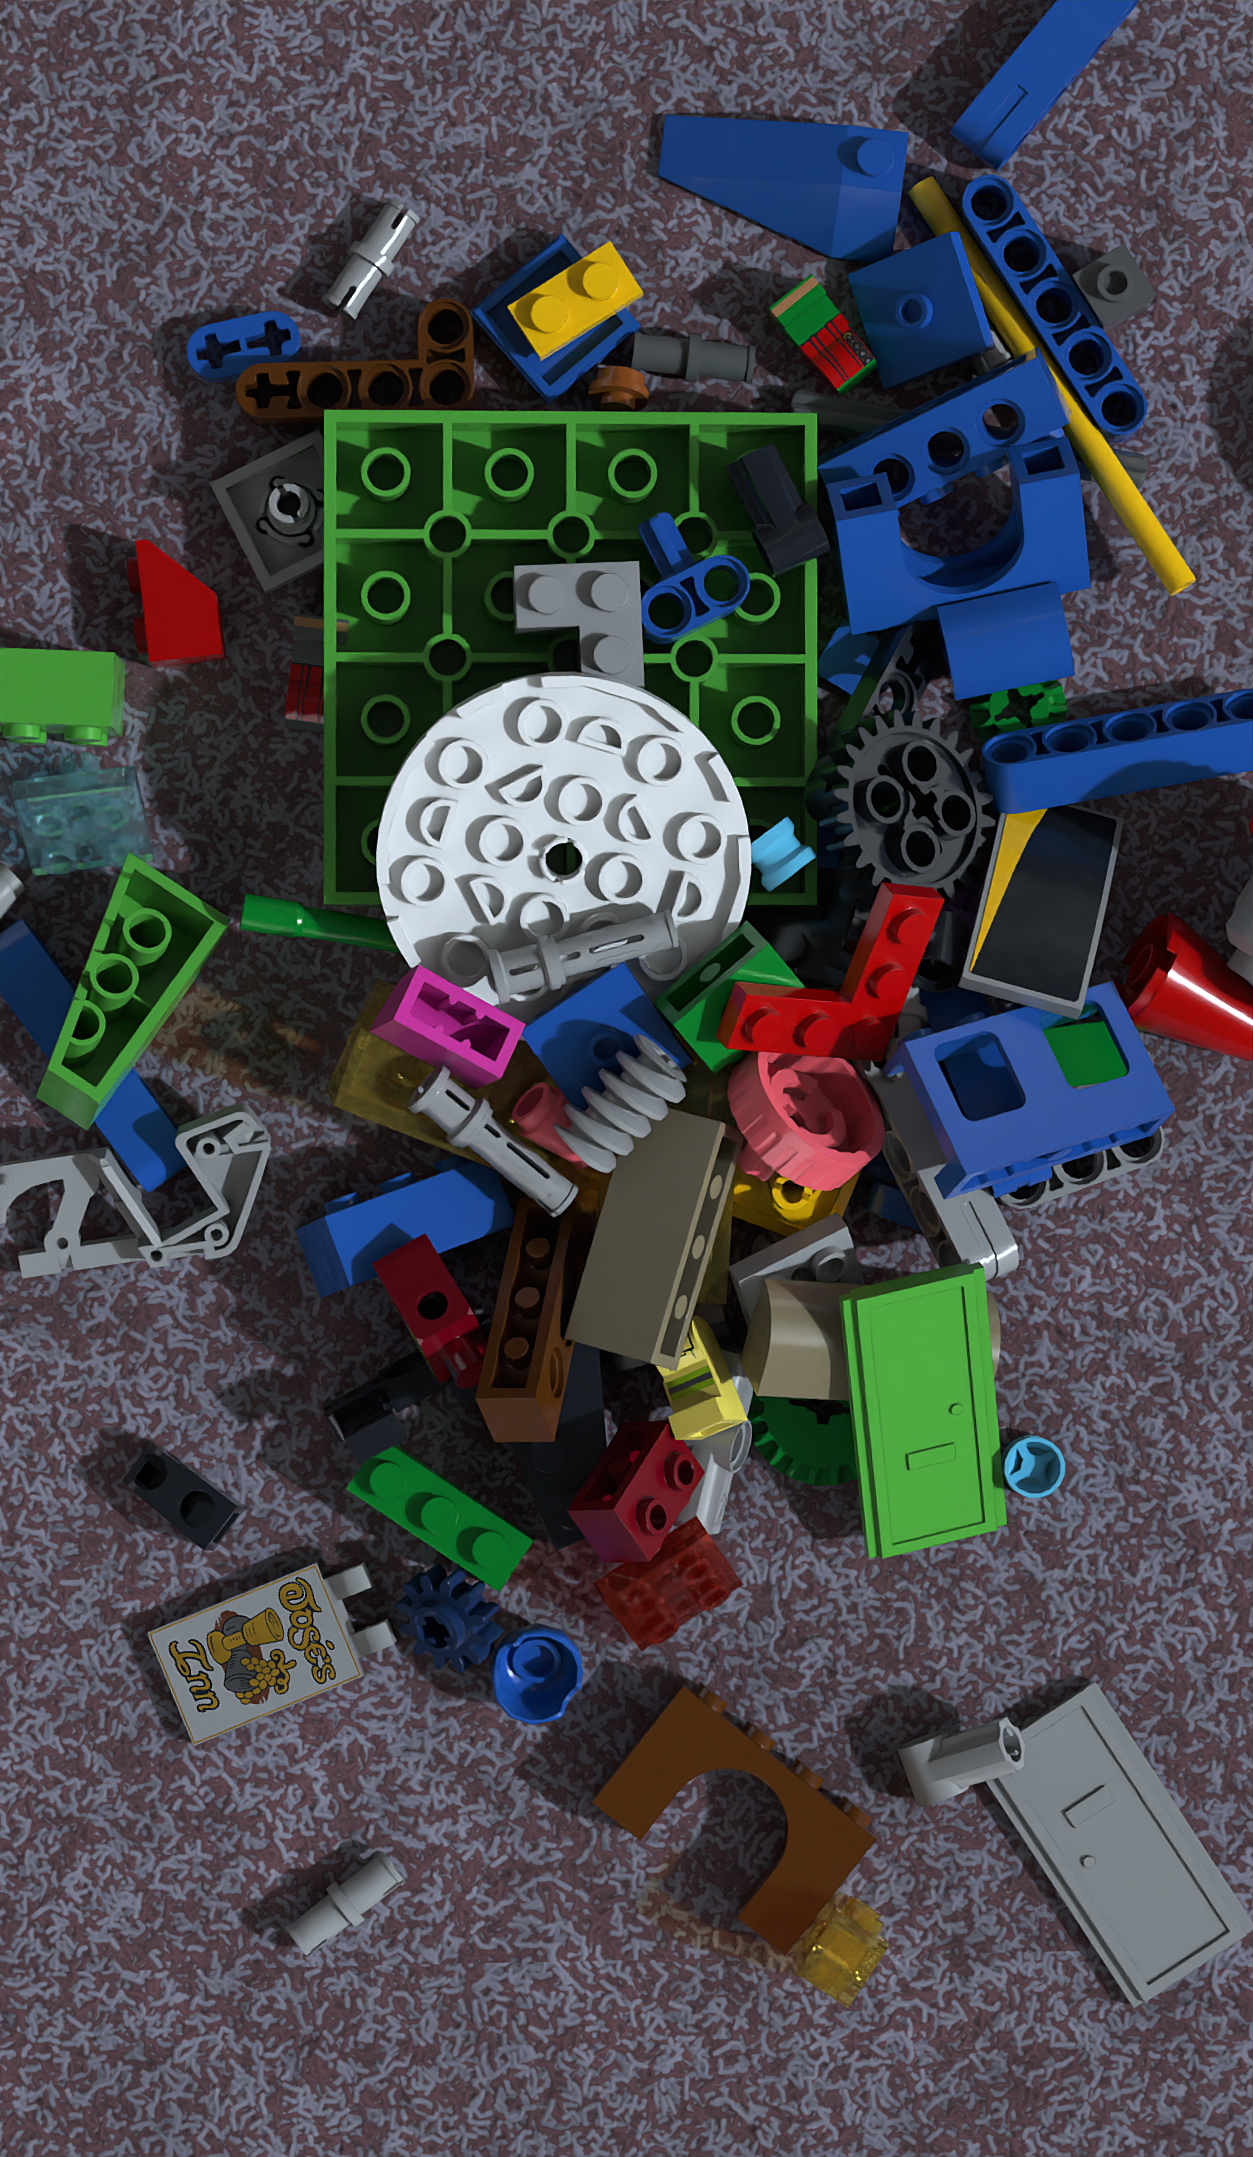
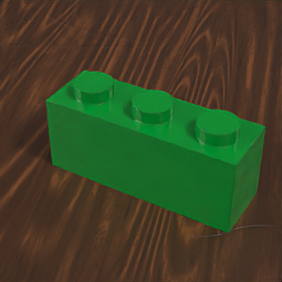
(442, 1514)

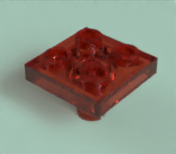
(672, 1588)

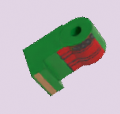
(822, 336)

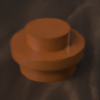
(618, 389)

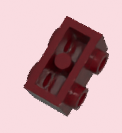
(636, 1492)

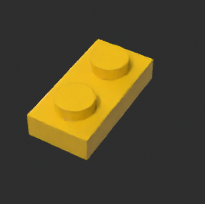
(575, 301)

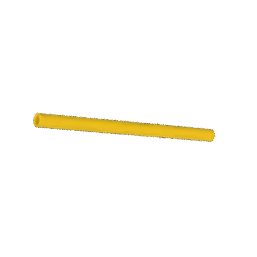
(1081, 430)

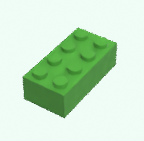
(61, 695)

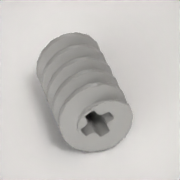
(623, 1105)

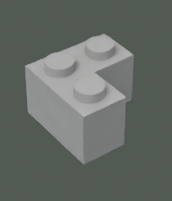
(594, 602)

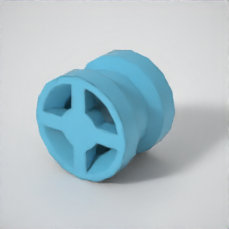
(779, 854)

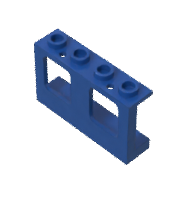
(1054, 1117)

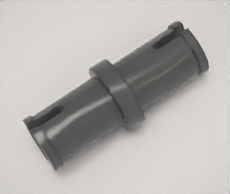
(693, 357)

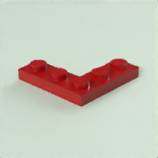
(865, 1010)

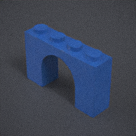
(894, 585)

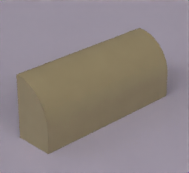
(655, 1239)
(798, 1340)

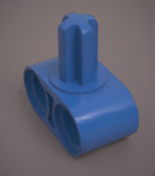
(684, 580)

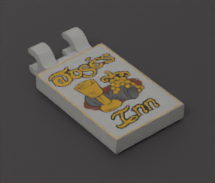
(266, 1649)

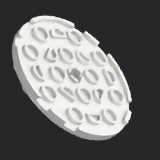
(548, 767)

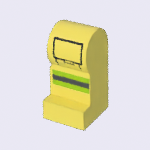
(701, 1388)

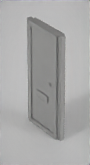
(1118, 1847)

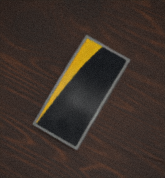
(1042, 907)

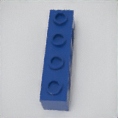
(1020, 383)

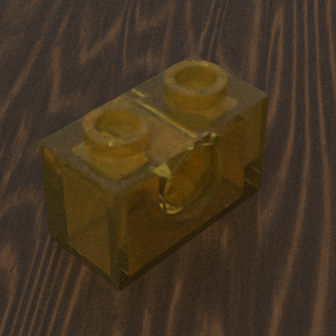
(841, 1949)

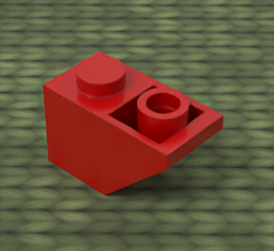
(179, 611)

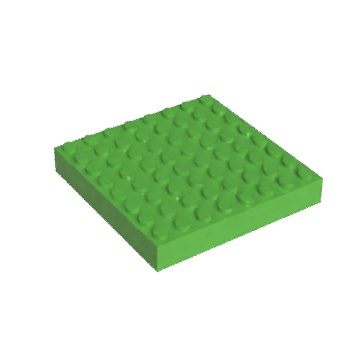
(421, 564)

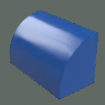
(1005, 641)

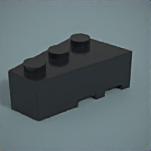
(561, 1467)

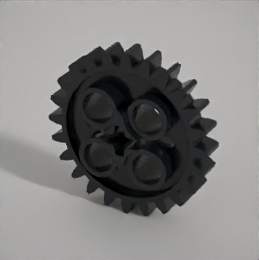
(906, 805)

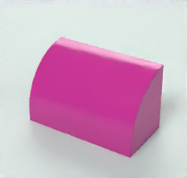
(448, 1028)

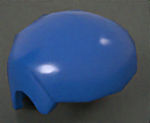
(535, 1673)

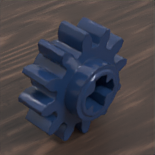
(449, 1618)

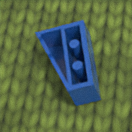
(451, 1208)

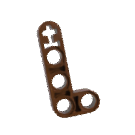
(358, 377)

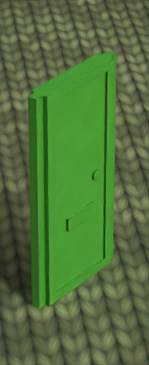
(923, 1409)

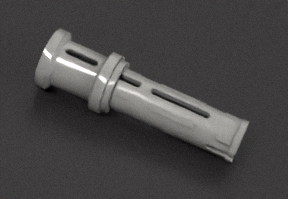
(657, 934)
(471, 1125)

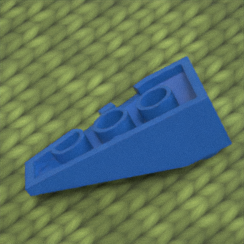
(799, 179)

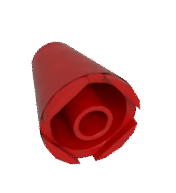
(1187, 990)

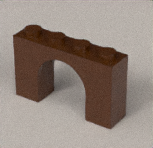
(820, 1838)

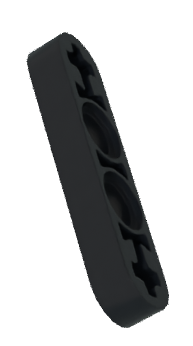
(907, 686)

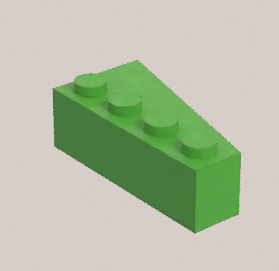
(134, 977)

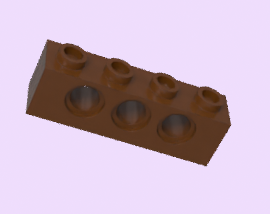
(526, 1345)

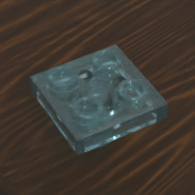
(82, 817)

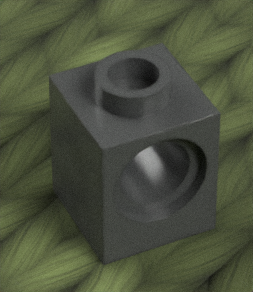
(1114, 288)

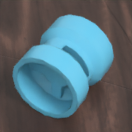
(1040, 1468)

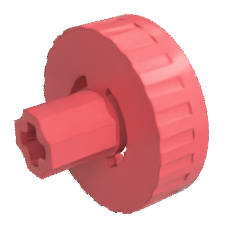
(785, 1106)

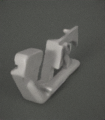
(221, 1149)

